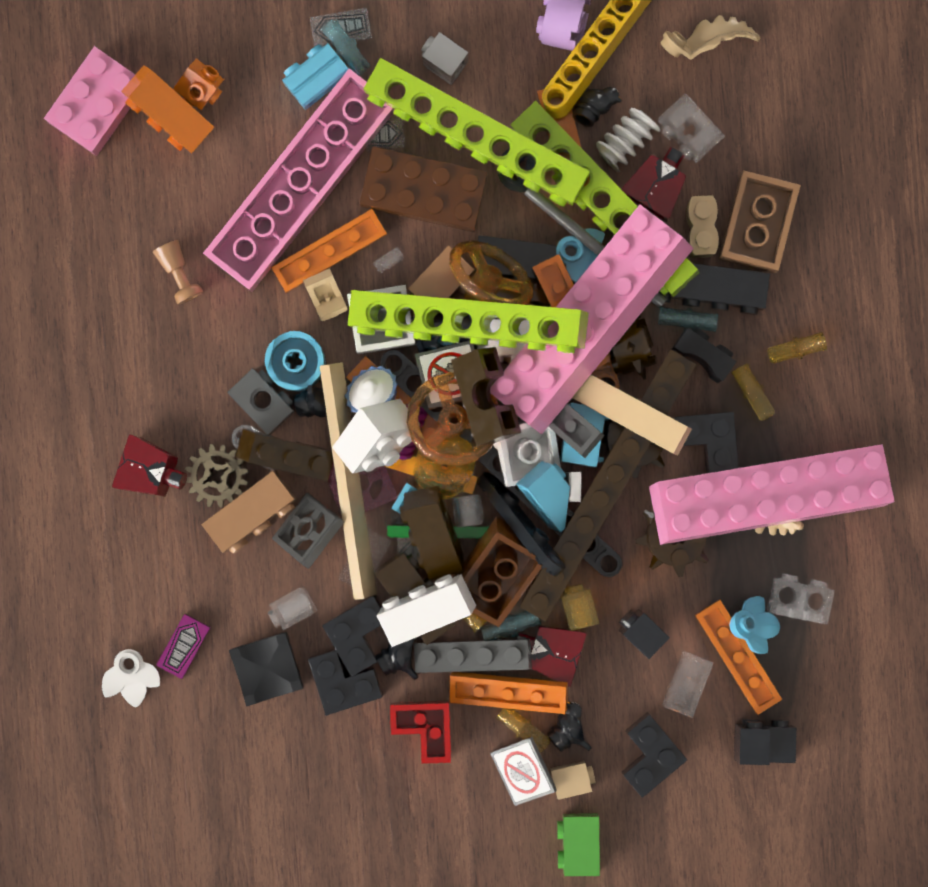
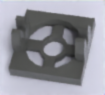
(296, 521)

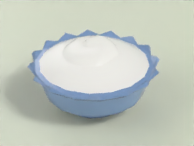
(371, 388)

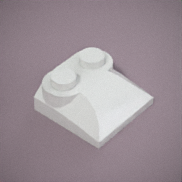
(526, 450)

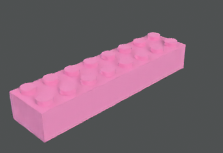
(298, 182)
(614, 295)
(771, 494)

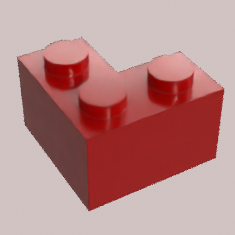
(428, 719)

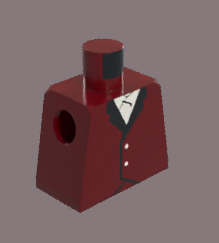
(657, 184)
(147, 469)
(556, 652)

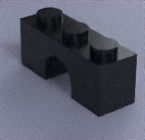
(642, 632)

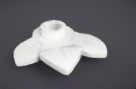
(130, 682)

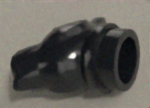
(595, 103)
(310, 402)
(397, 658)
(569, 729)

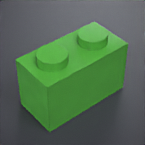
(580, 844)

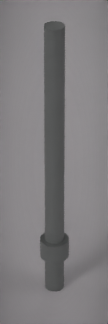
(575, 229)

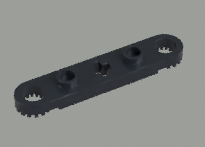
(532, 538)

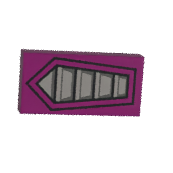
(183, 646)

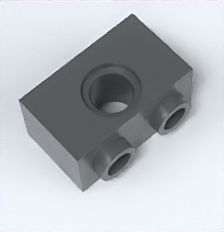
(245, 393)

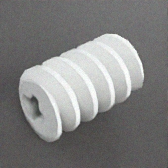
(626, 138)

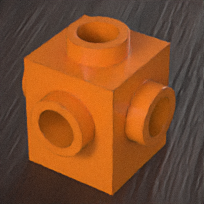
(199, 85)

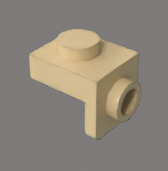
(325, 295)

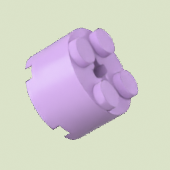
(563, 23)

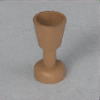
(172, 260)

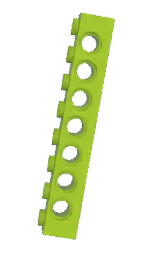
(388, 75)
(535, 120)
(366, 305)

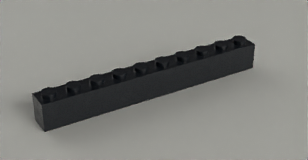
(712, 285)

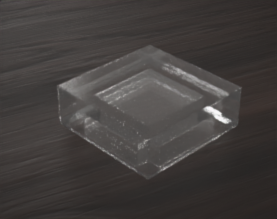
(388, 260)

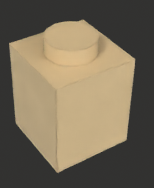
(572, 779)

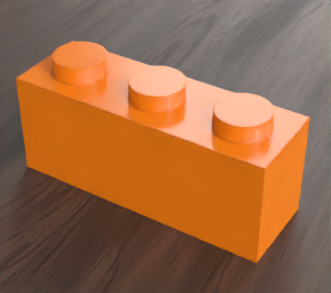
(166, 110)

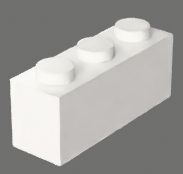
(426, 609)

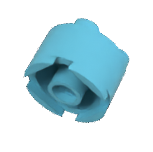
(285, 347)

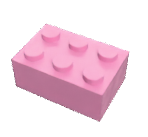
(92, 102)

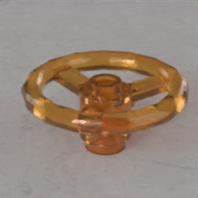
(488, 278)
(445, 427)

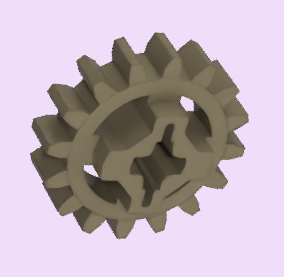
(209, 464)

